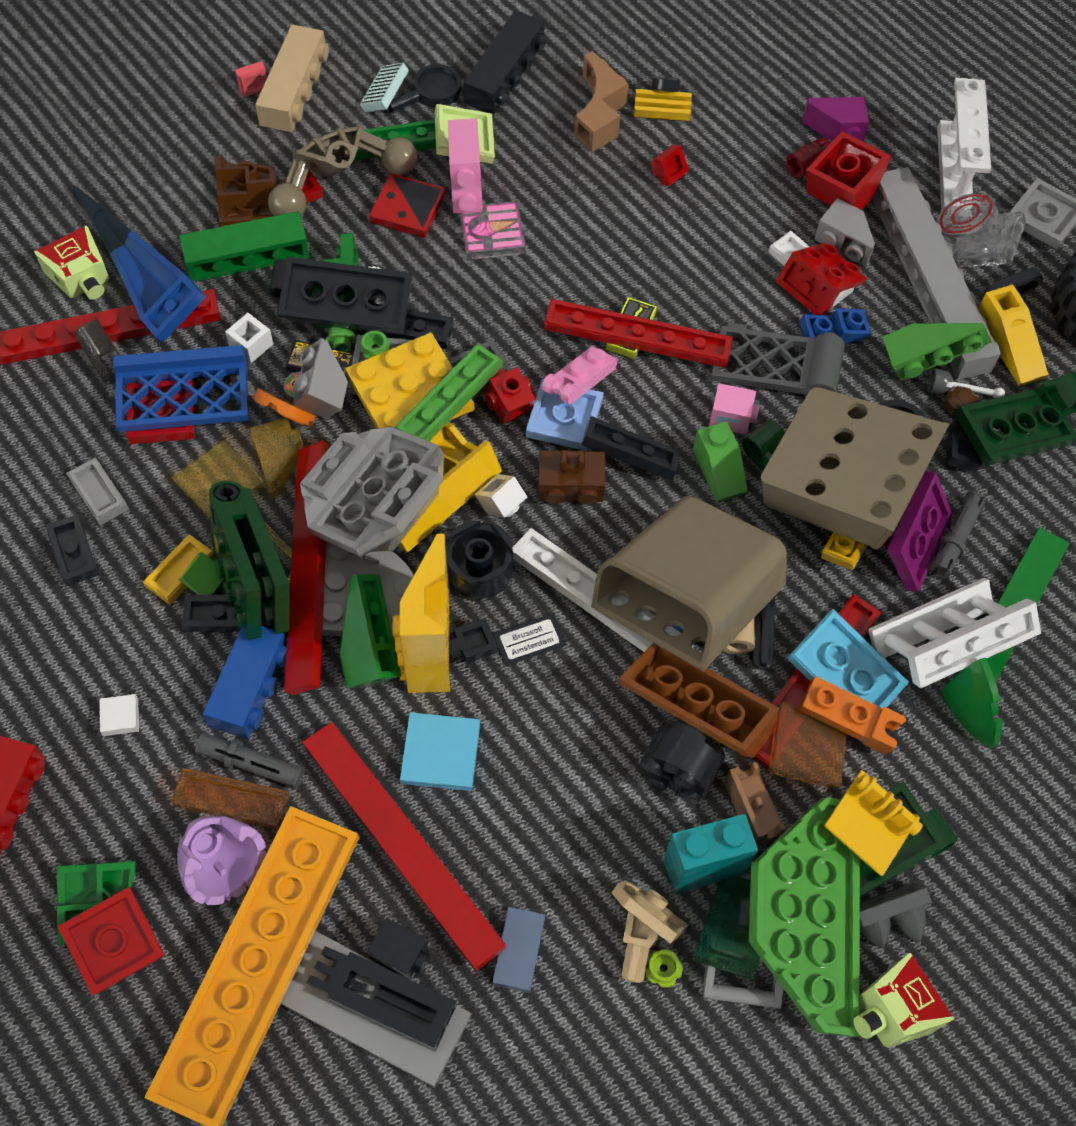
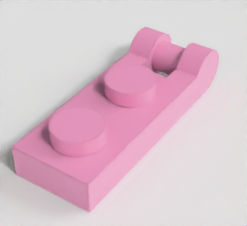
(580, 375)

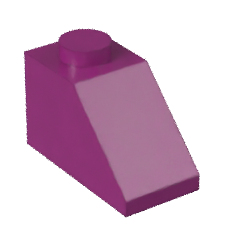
(836, 115)

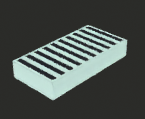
(384, 87)

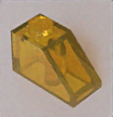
(277, 452)

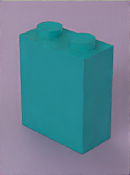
(709, 853)

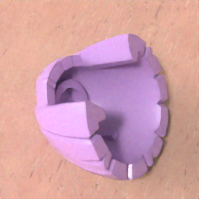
(219, 858)

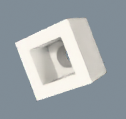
(252, 335)
(501, 496)

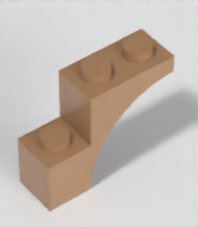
(599, 119)

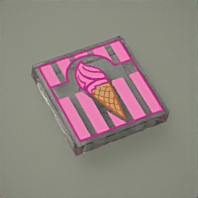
(493, 231)

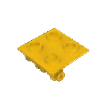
(872, 822)

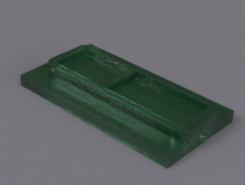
(726, 931)

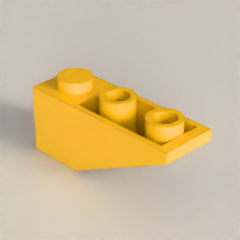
(1014, 332)

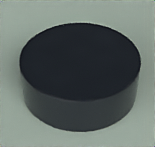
(665, 84)

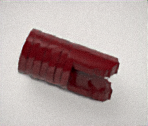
(801, 159)

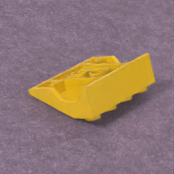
(464, 474)
(424, 625)

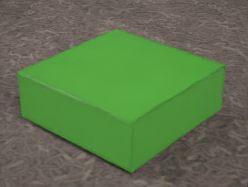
(201, 575)

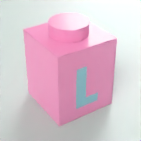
(735, 407)

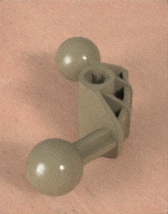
(331, 156)

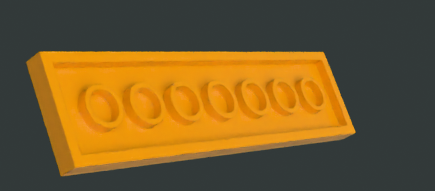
(252, 969)

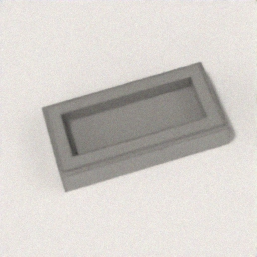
(97, 491)

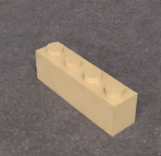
(292, 78)

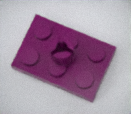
(919, 532)

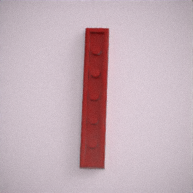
(638, 333)
(860, 617)

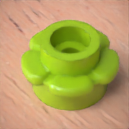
(670, 960)

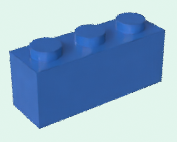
(246, 683)

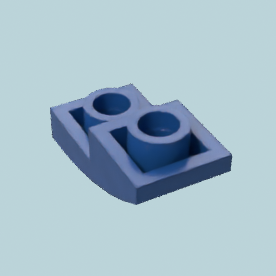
(846, 323)

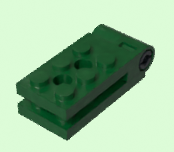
(247, 560)

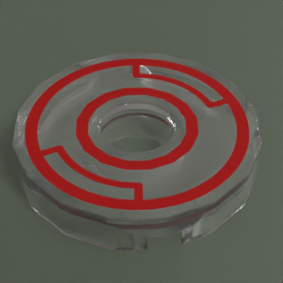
(978, 206)

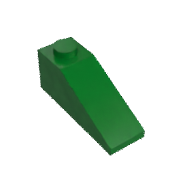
(367, 636)

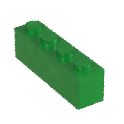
(243, 246)

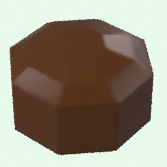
(958, 397)

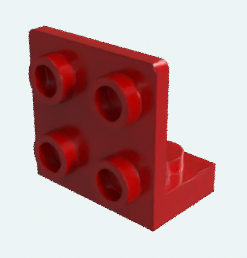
(818, 276)

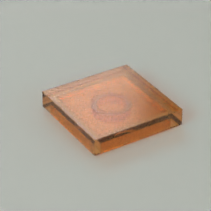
(806, 748)

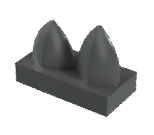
(904, 904)

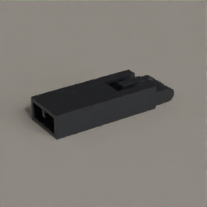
(397, 1004)

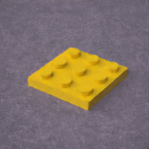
(400, 379)

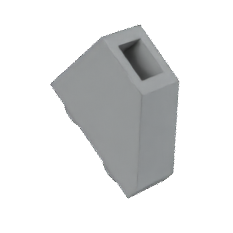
(847, 231)
(321, 382)

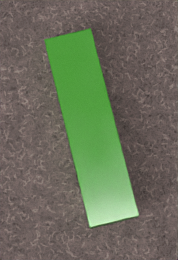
(451, 393)

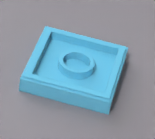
(440, 751)

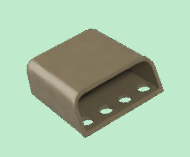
(850, 465)
(696, 574)

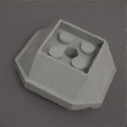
(371, 489)

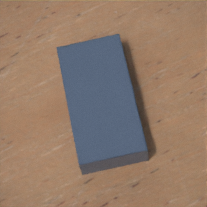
(518, 961)

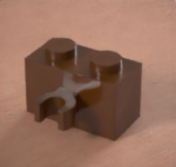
(571, 476)

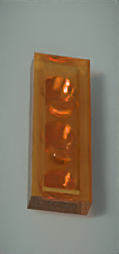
(230, 798)

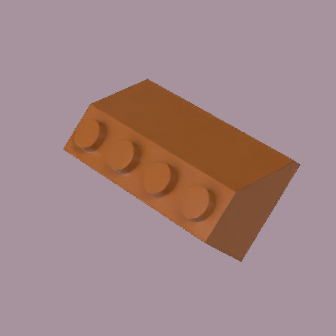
(702, 700)

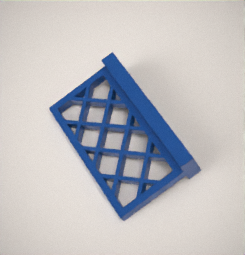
(181, 368)

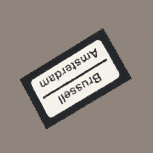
(529, 639)

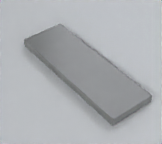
(387, 1045)

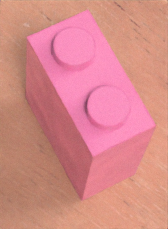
(465, 165)

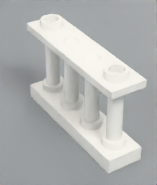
(964, 141)
(962, 647)

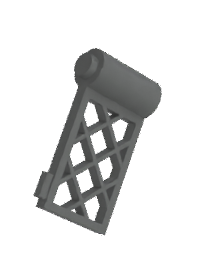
(820, 361)

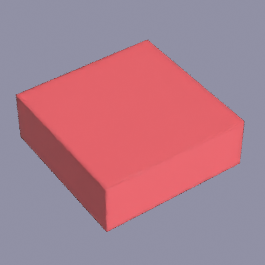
(251, 78)

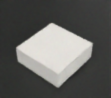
(119, 715)

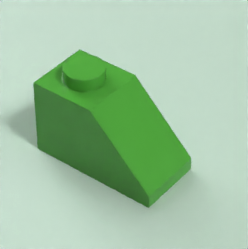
(720, 461)

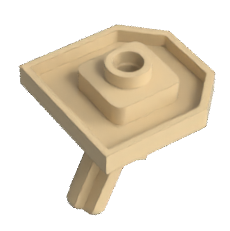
(645, 923)

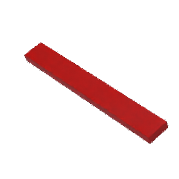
(306, 589)
(405, 847)

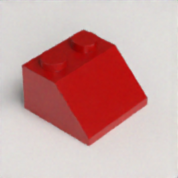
(847, 171)

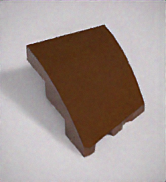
(243, 190)

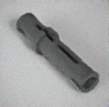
(954, 542)
(236, 755)

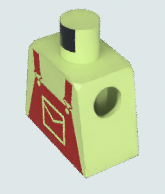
(74, 264)
(901, 1005)

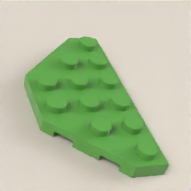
(810, 920)

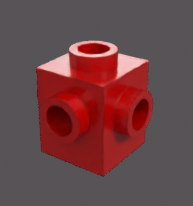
(510, 394)

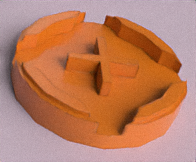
(284, 407)

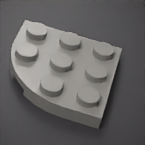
(338, 571)

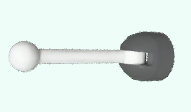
(942, 381)

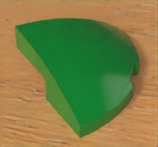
(974, 700)
(88, 885)

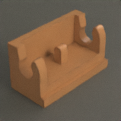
(752, 798)

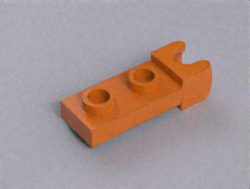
(852, 715)

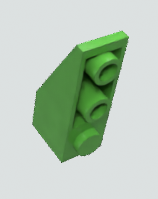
(932, 344)

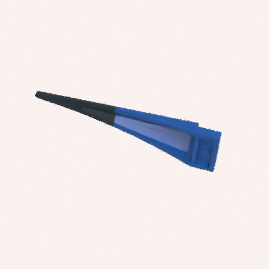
(156, 286)

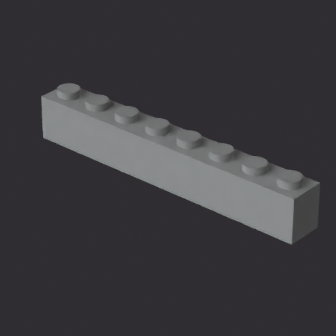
(931, 264)

